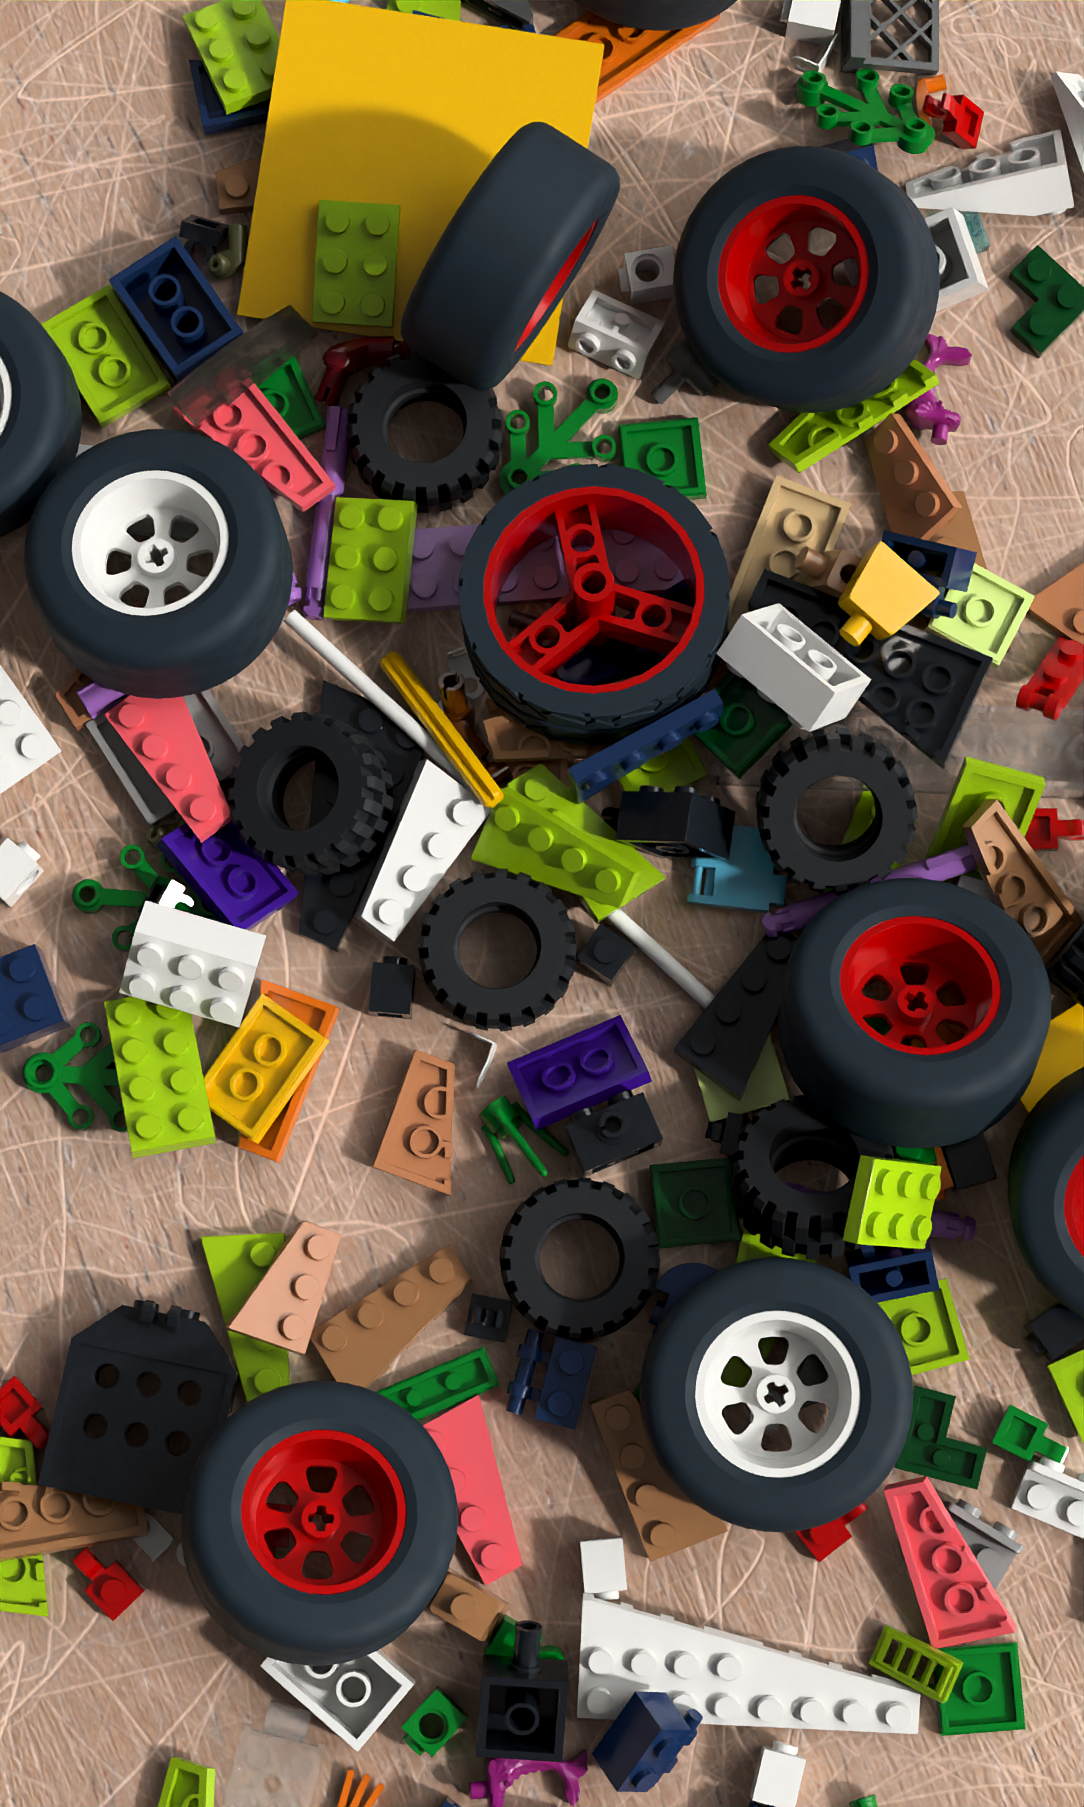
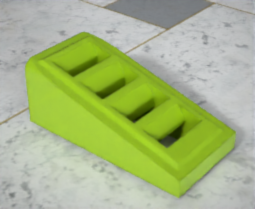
(948, 1676)

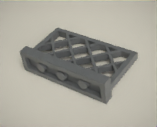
(856, 37)

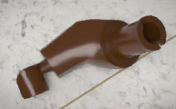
(461, 713)

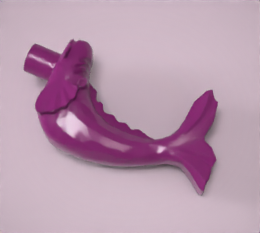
(925, 410)
(502, 1772)

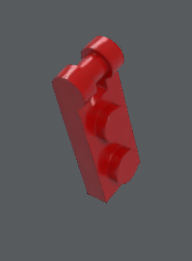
(1054, 680)

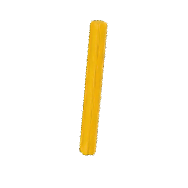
(441, 730)

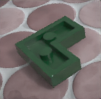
(1056, 299)
(928, 1449)

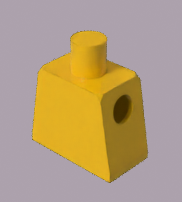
(882, 595)

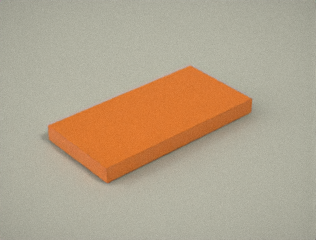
(627, 49)

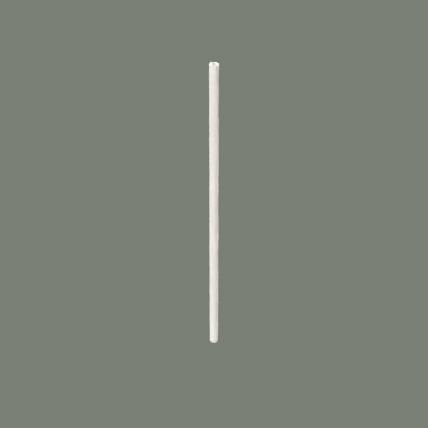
(428, 744)

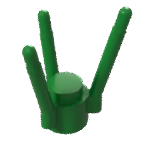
(502, 1120)

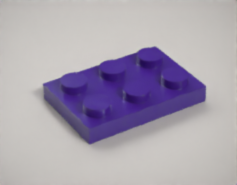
(228, 875)
(578, 1072)

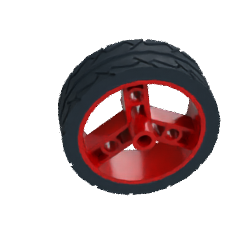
(575, 507)

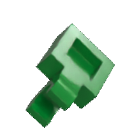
(1023, 1436)

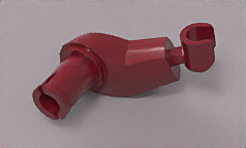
(352, 357)

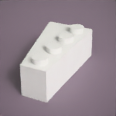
(424, 841)

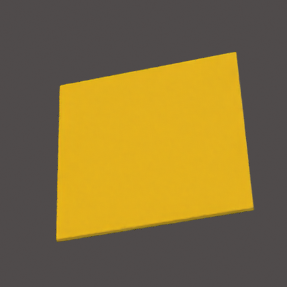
(401, 117)

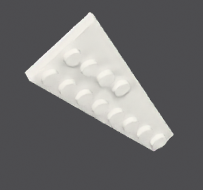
(727, 1677)

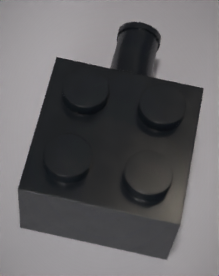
(673, 823)
(612, 1133)
(522, 1701)

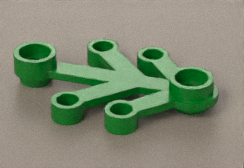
(910, 133)
(555, 444)
(130, 898)
(91, 1076)

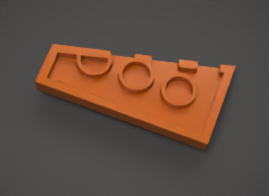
(321, 1018)

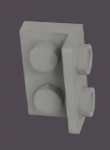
(991, 1546)

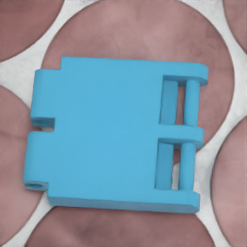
(743, 880)

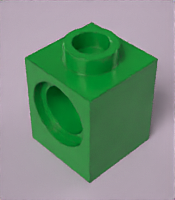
(438, 1703)

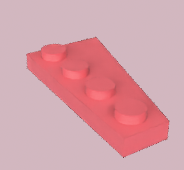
(269, 445)
(175, 758)
(481, 1501)
(945, 1575)

